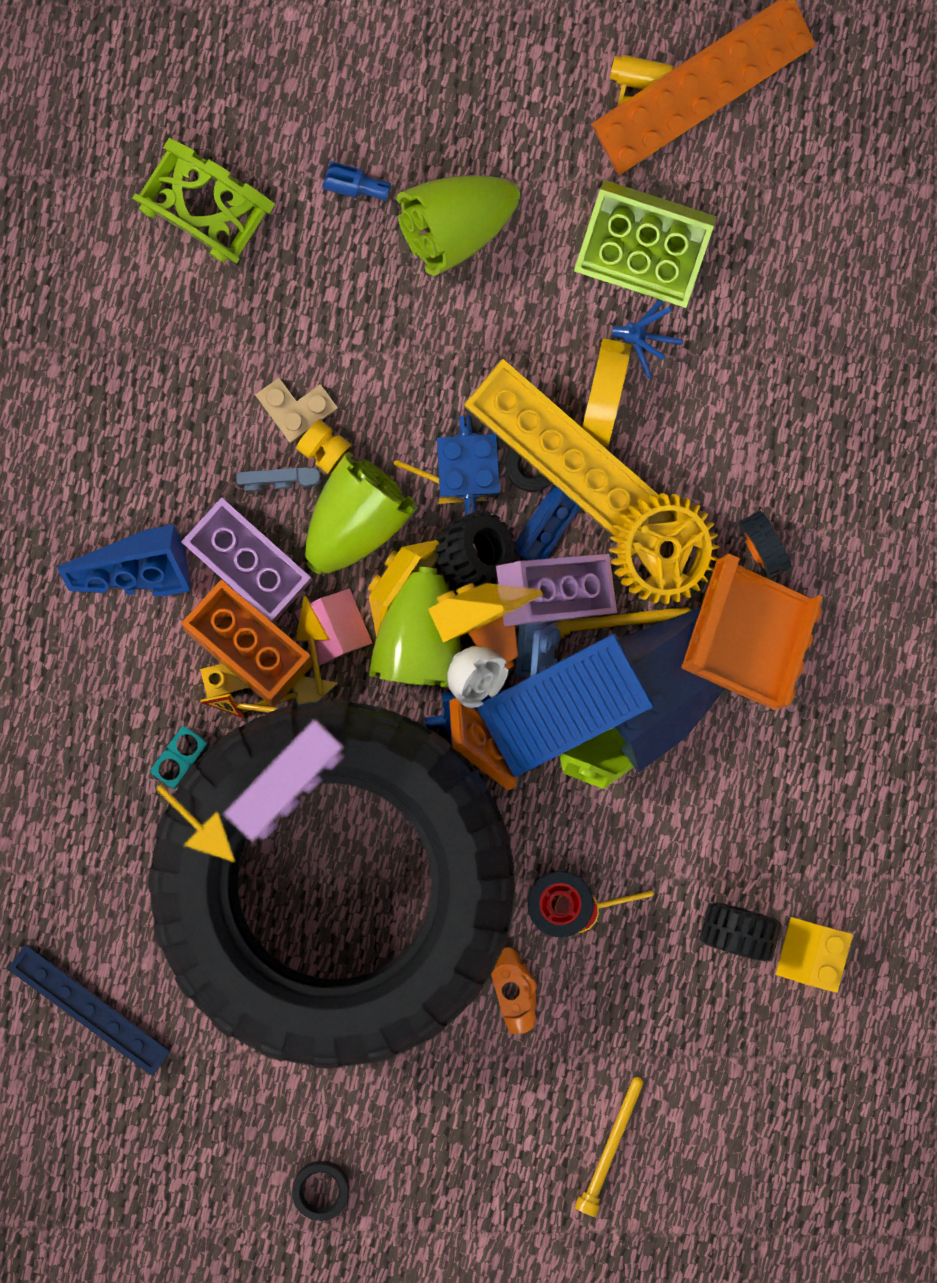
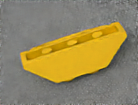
(399, 568)

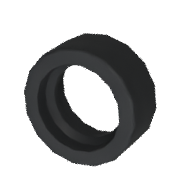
(304, 1207)

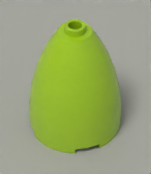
(461, 216)
(354, 515)
(408, 642)

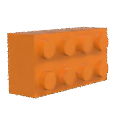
(247, 643)

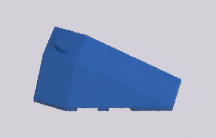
(145, 560)

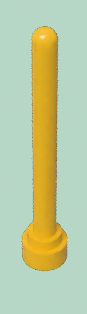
(566, 626)
(589, 1201)

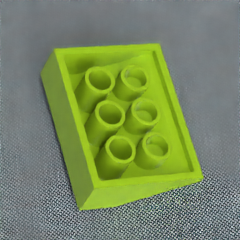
(645, 243)

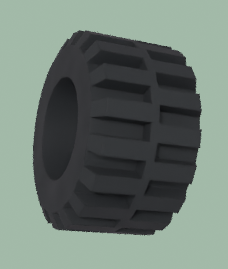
(458, 552)
(740, 931)

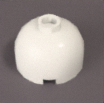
(476, 674)

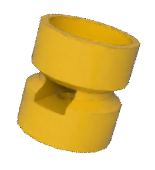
(323, 446)

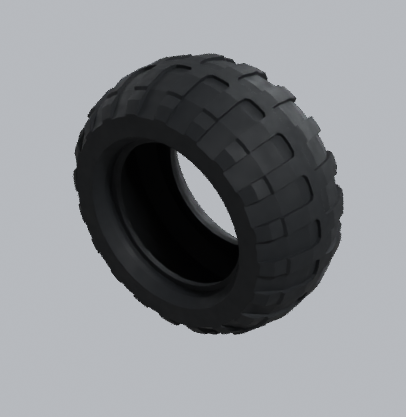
(360, 1016)

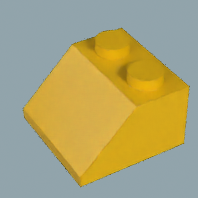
(814, 954)

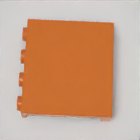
(751, 634)

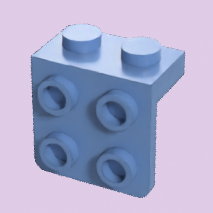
(536, 647)

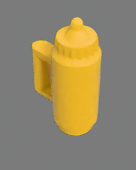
(636, 73)

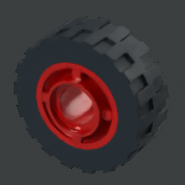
(554, 885)

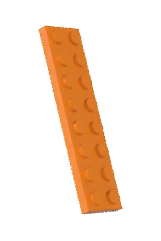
(703, 84)

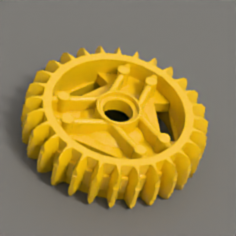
(645, 541)

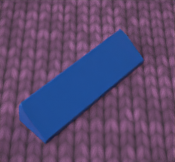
(546, 526)

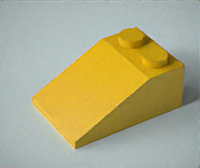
(477, 607)

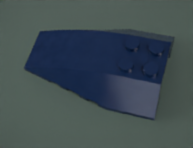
(677, 695)

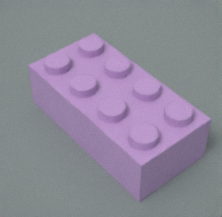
(247, 560)
(569, 587)
(284, 781)

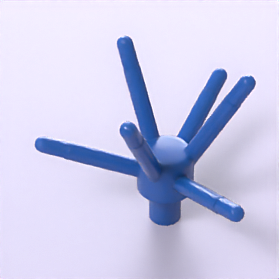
(636, 334)

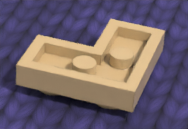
(295, 416)

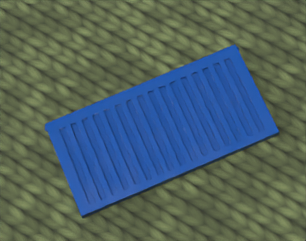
(565, 705)

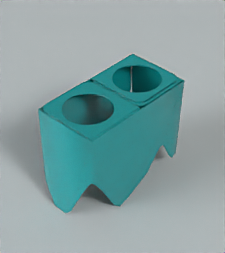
(182, 760)

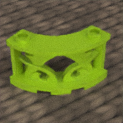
(183, 162)

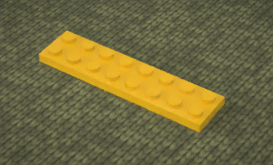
(559, 448)

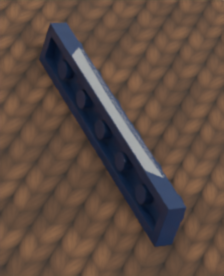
(89, 1009)

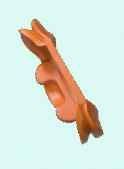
(519, 1012)

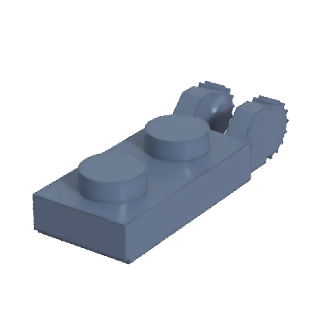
(280, 478)

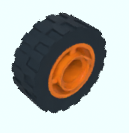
(765, 545)

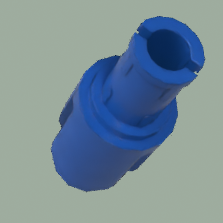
(354, 182)

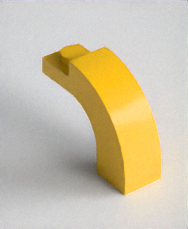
(606, 390)

